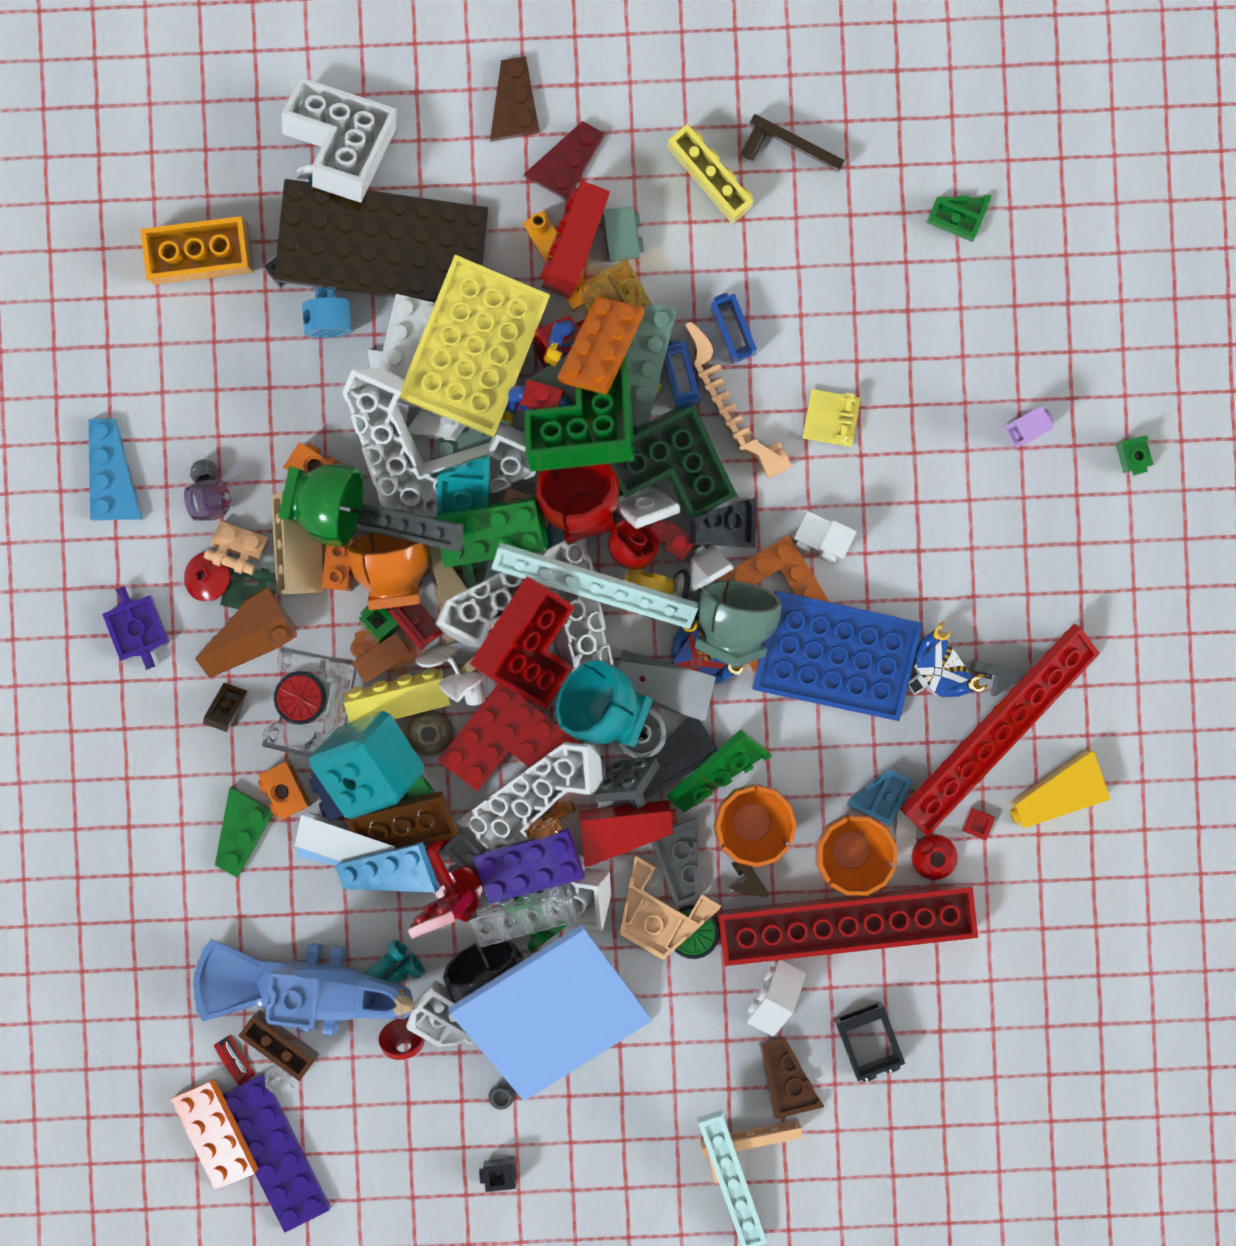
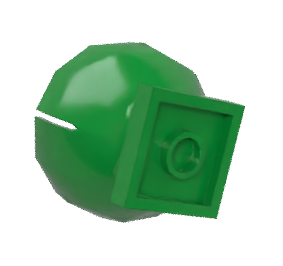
(316, 500)

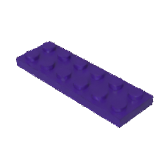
(278, 1155)

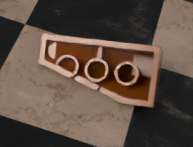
(251, 632)

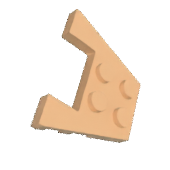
(655, 923)

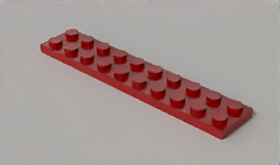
(1000, 730)

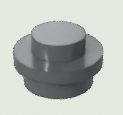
(501, 1096)

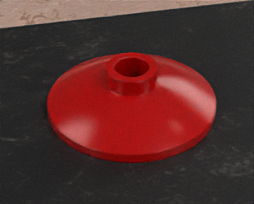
(212, 585)

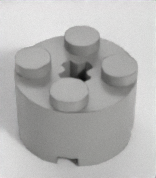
(655, 738)

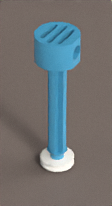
(326, 314)

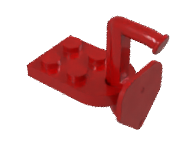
(457, 896)

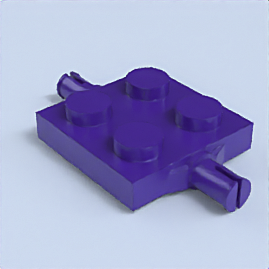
(135, 628)

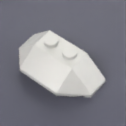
(433, 1020)

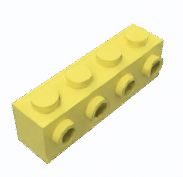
(710, 174)
(397, 697)

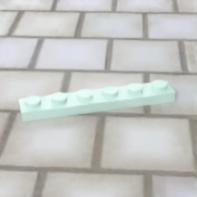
(732, 1179)

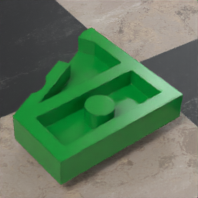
(959, 215)

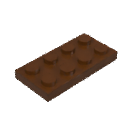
(408, 821)

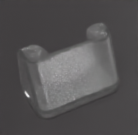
(336, 677)

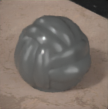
(203, 470)

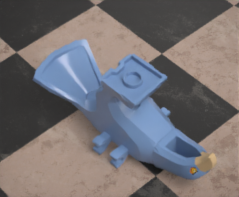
(294, 990)

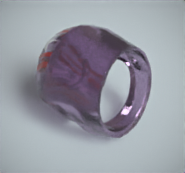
(211, 497)

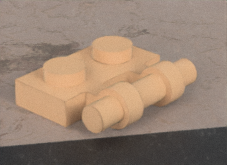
(238, 542)

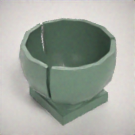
(739, 624)

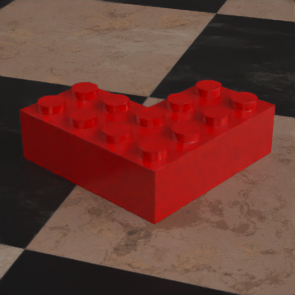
(519, 644)
(502, 726)

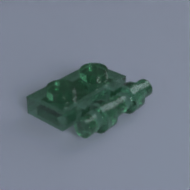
(238, 592)

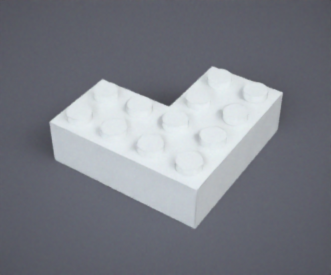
(347, 129)
(403, 335)

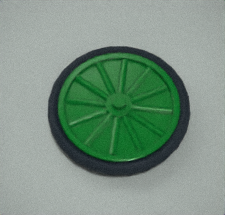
(702, 940)

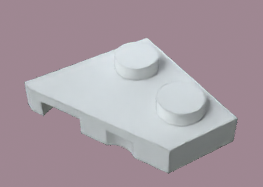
(434, 426)

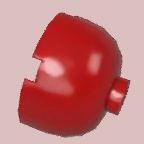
(633, 547)

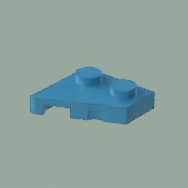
(882, 796)

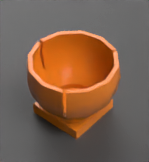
(391, 572)
(755, 825)
(856, 854)

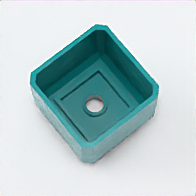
(366, 765)

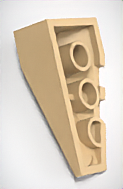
(446, 583)

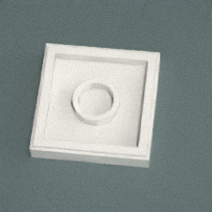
(646, 506)

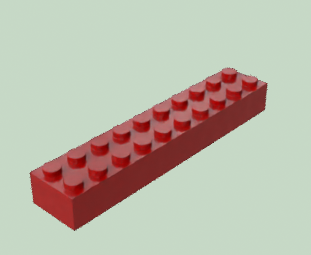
(847, 924)

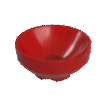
(925, 848)
(395, 1034)

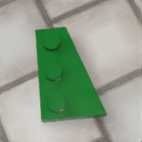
(241, 830)

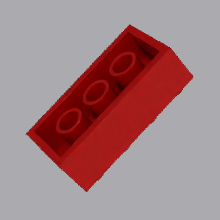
(575, 239)

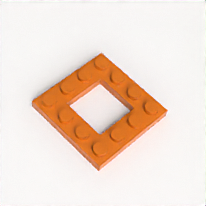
(779, 556)

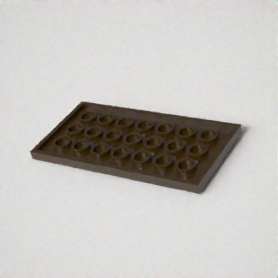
(374, 245)

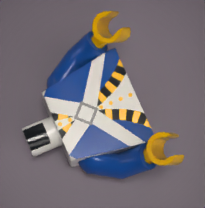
(941, 668)

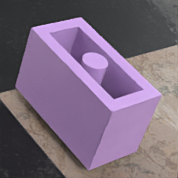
(1030, 426)

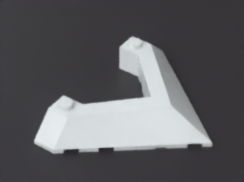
(393, 458)
(580, 639)
(518, 804)

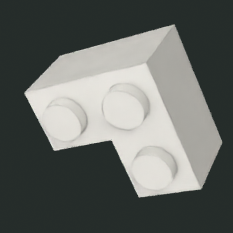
(823, 536)
(777, 998)

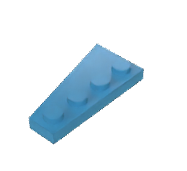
(110, 480)

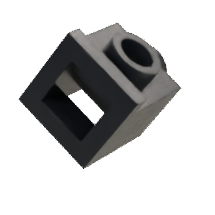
(493, 1182)

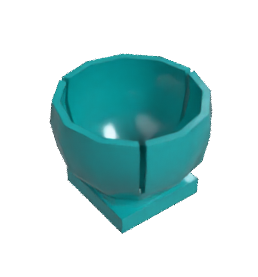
(601, 705)

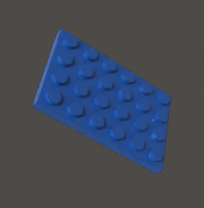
(839, 656)

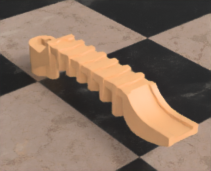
(771, 458)

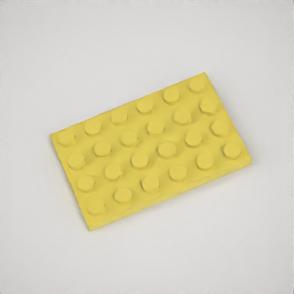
(474, 346)

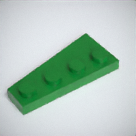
(729, 760)

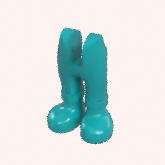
(397, 953)

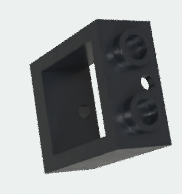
(862, 1017)

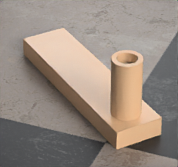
(759, 1137)

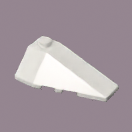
(706, 566)

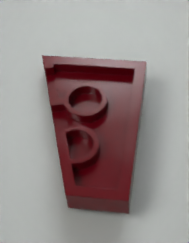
(566, 161)

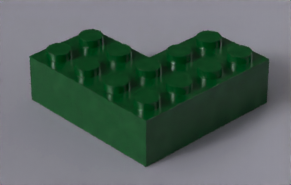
(682, 451)

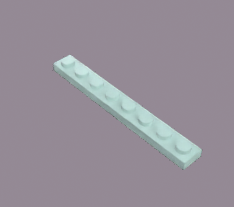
(595, 585)

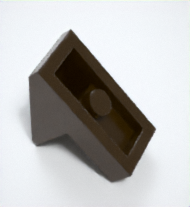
(225, 707)
(749, 883)

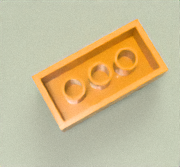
(197, 250)

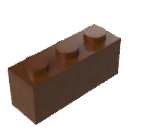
(279, 1045)

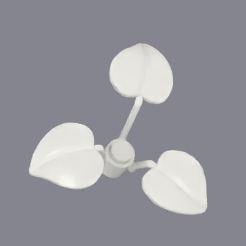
(459, 684)

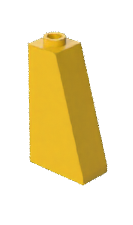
(1064, 791)

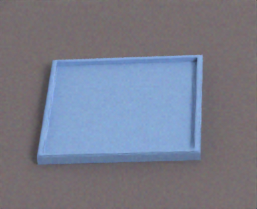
(551, 1013)

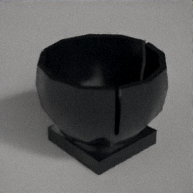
(469, 972)

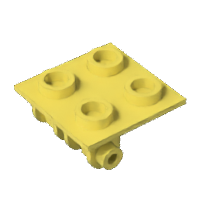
(831, 417)

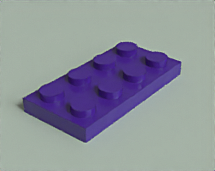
(529, 866)

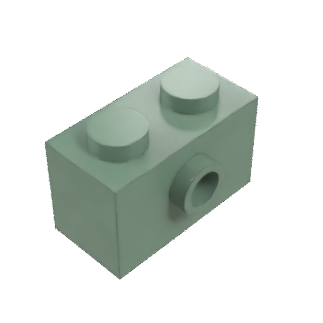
(621, 234)

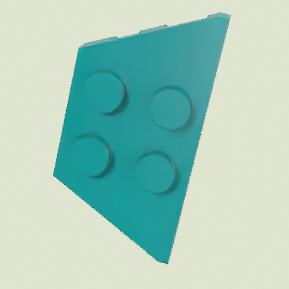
(464, 484)

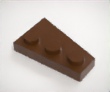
(514, 102)
(787, 1083)

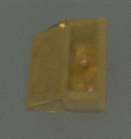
(617, 284)

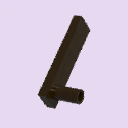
(763, 127)

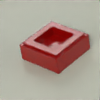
(978, 823)

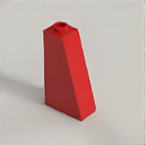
(622, 828)

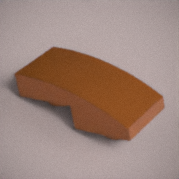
(380, 658)

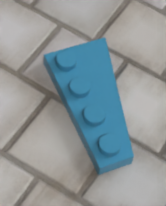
(390, 870)

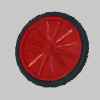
(299, 698)

